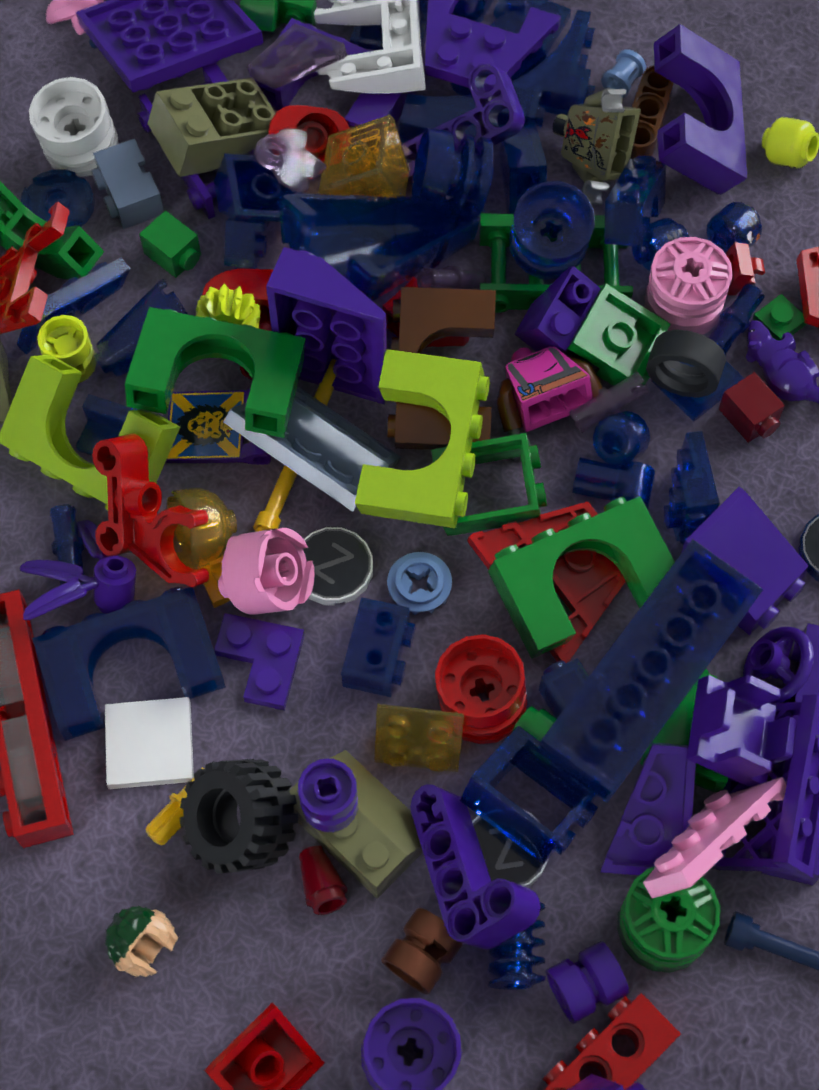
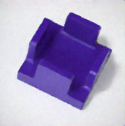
(738, 730)

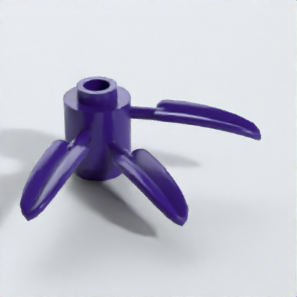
(112, 580)

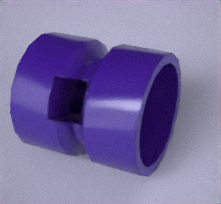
(328, 795)
(586, 982)

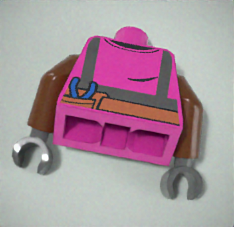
(543, 388)

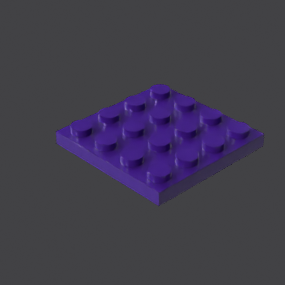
(166, 37)

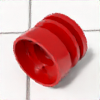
(488, 667)

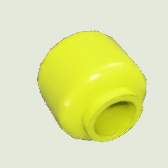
(790, 142)

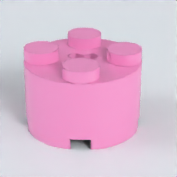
(266, 571)

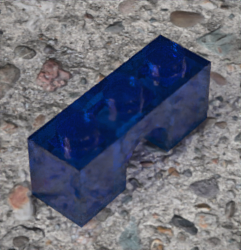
(634, 201)

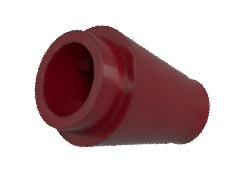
(321, 881)

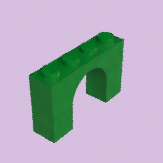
(177, 339)
(525, 575)

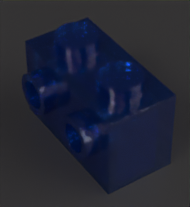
(376, 647)

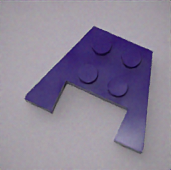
(461, 44)

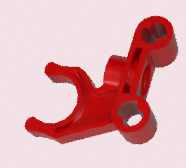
(134, 508)

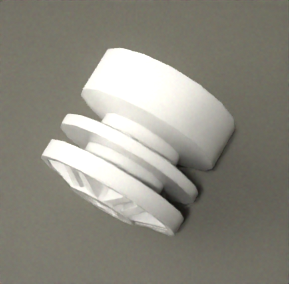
(72, 124)

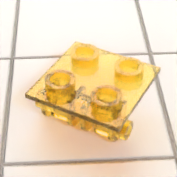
(418, 738)

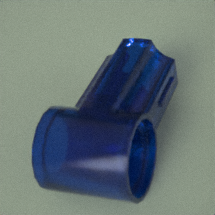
(614, 481)

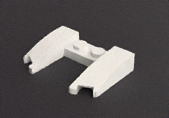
(389, 70)

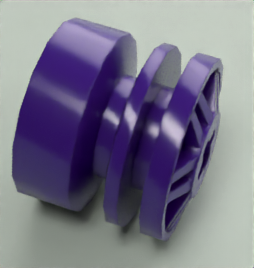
(432, 1036)

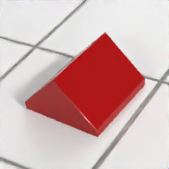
(266, 1057)

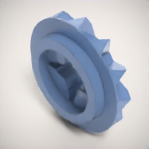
(416, 566)

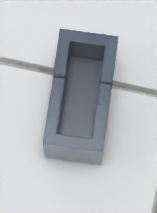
(129, 188)

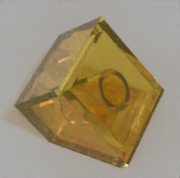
(366, 161)

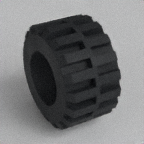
(264, 814)

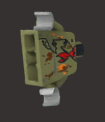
(598, 139)

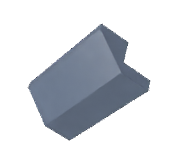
(320, 447)

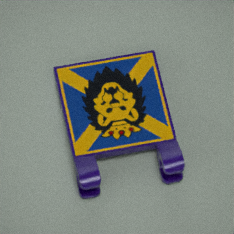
(203, 433)

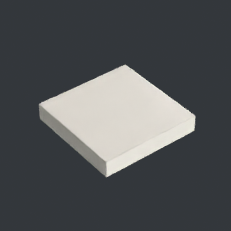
(148, 743)

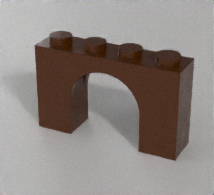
(424, 318)

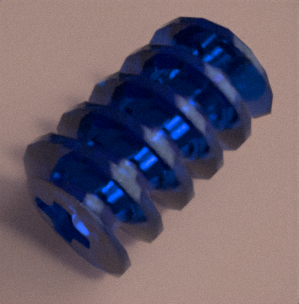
(517, 960)

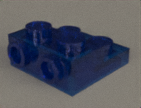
(693, 489)

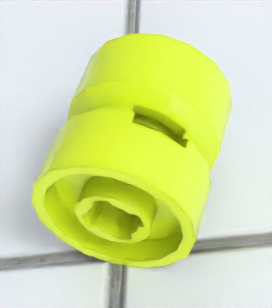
(69, 342)

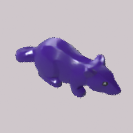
(786, 372)

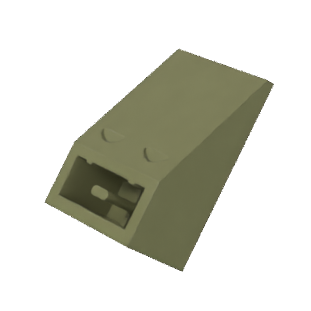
(208, 121)

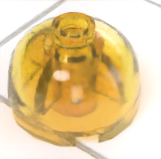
(208, 540)

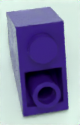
(558, 311)

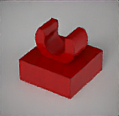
(743, 267)

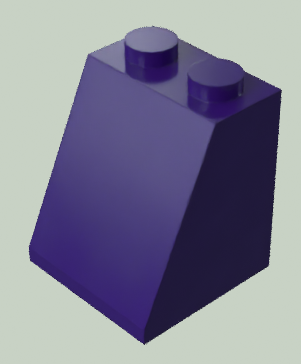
(757, 549)

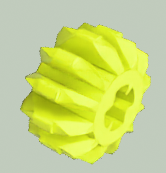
(229, 306)

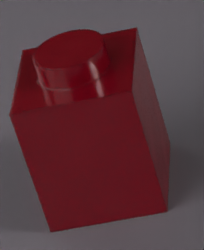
(752, 408)

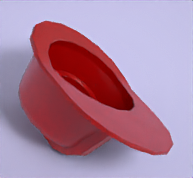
(315, 121)

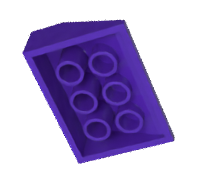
(334, 317)

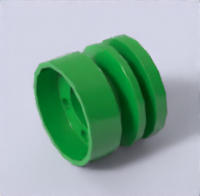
(666, 944)

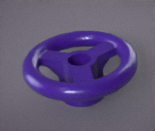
(772, 659)

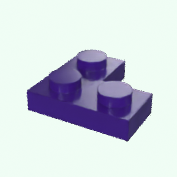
(270, 648)

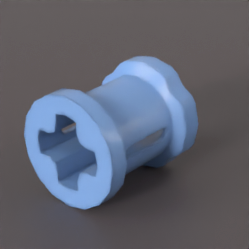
(627, 68)

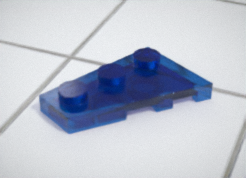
(78, 295)

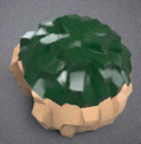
(137, 938)

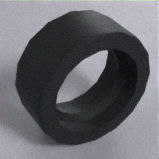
(692, 349)

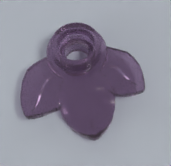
(289, 159)

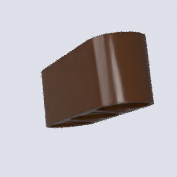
(653, 100)

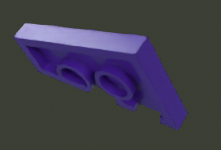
(655, 811)

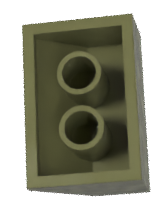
(378, 840)

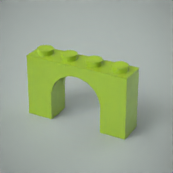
(37, 429)
(436, 491)

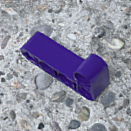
(483, 116)
(471, 904)

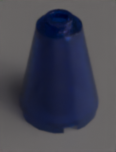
(119, 343)

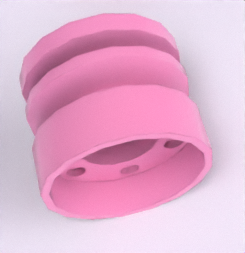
(689, 284)

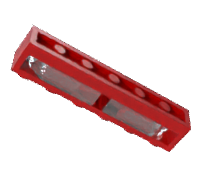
(28, 748)

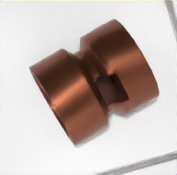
(422, 951)

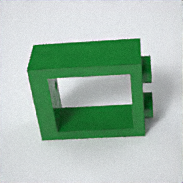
(496, 450)

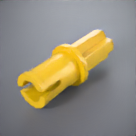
(168, 820)

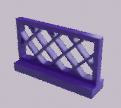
(798, 822)

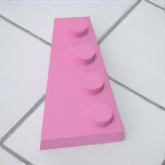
(709, 833)

